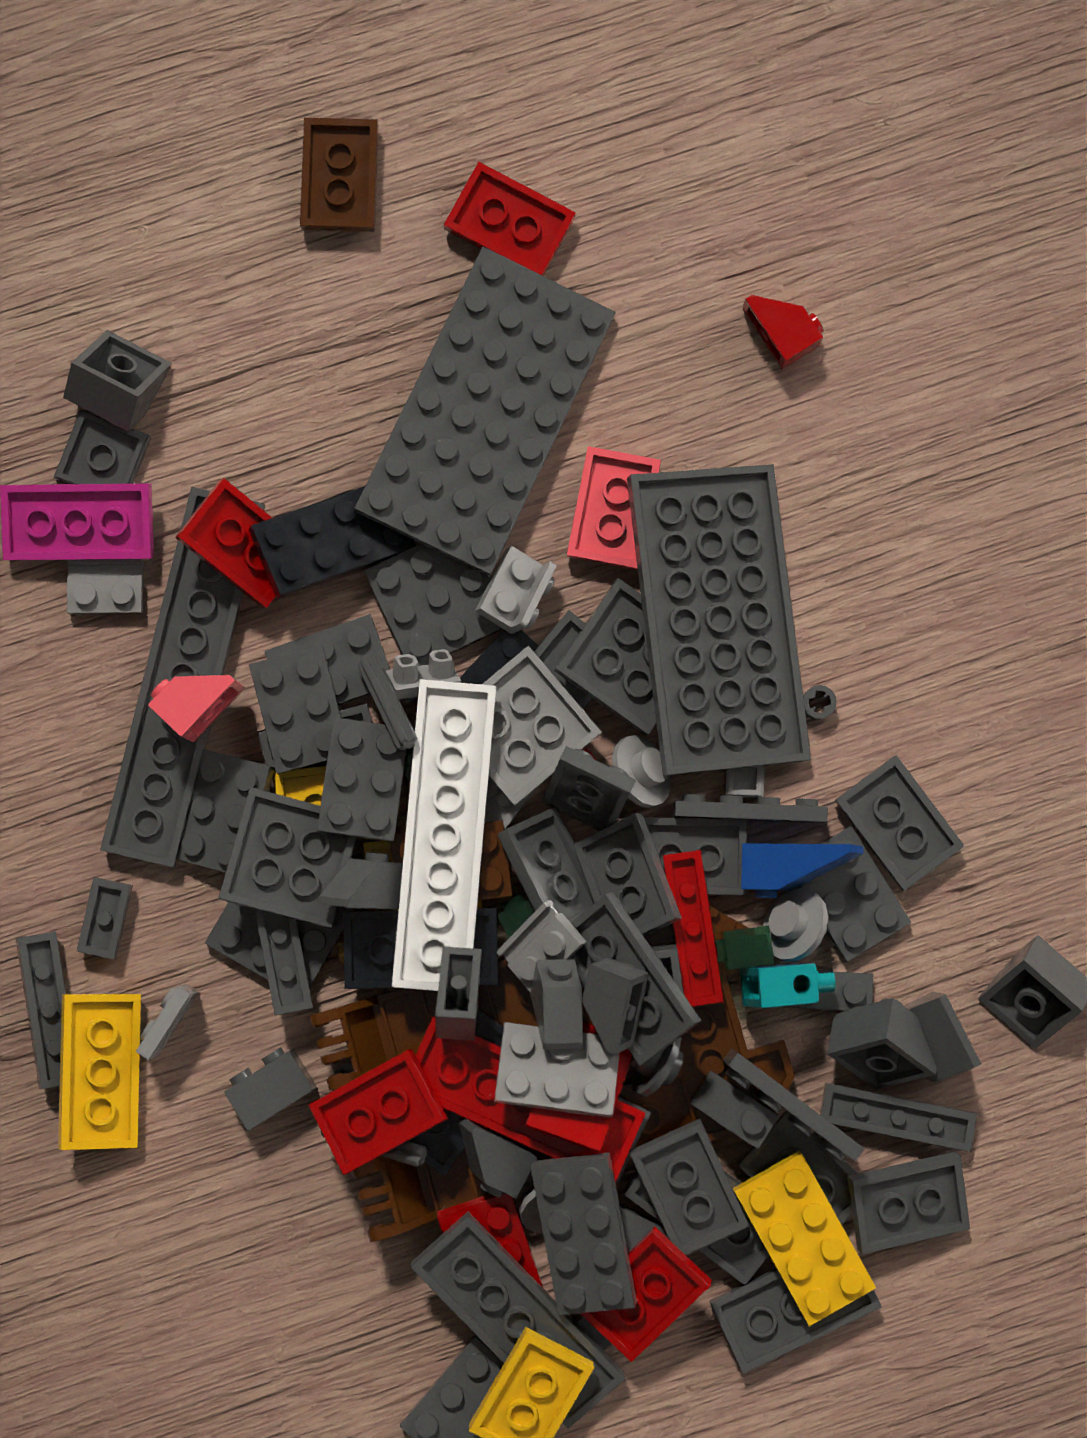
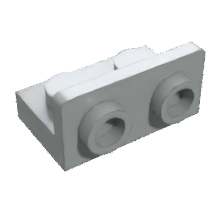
(516, 591)

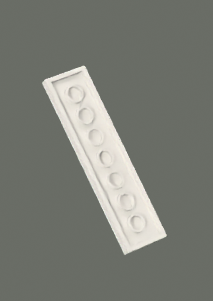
(443, 828)

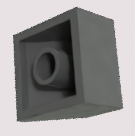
(116, 380)
(1037, 992)
(944, 1035)
(881, 1044)

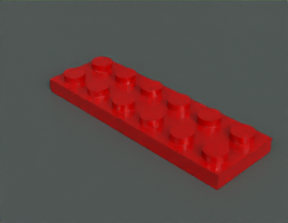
(465, 1083)

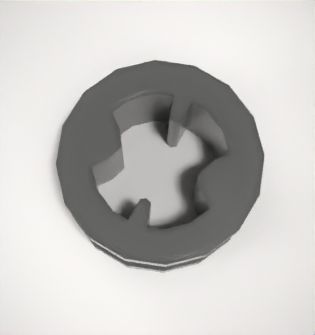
(827, 710)

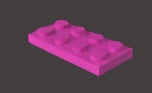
(77, 521)

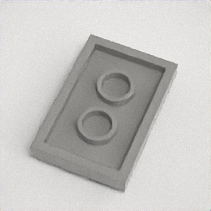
(555, 1078)

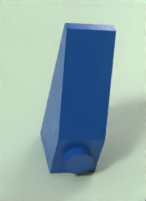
(788, 866)

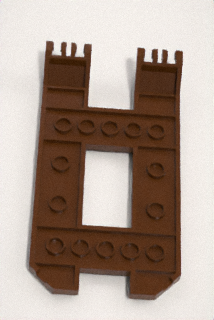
(398, 1020)

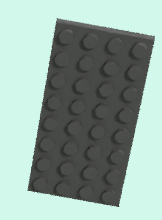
(485, 411)
(718, 619)

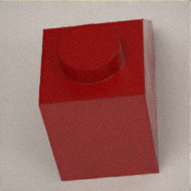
(784, 328)

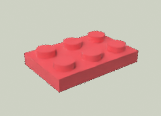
(603, 514)

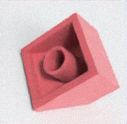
(194, 702)

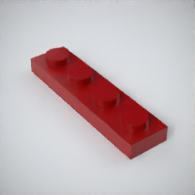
(694, 931)

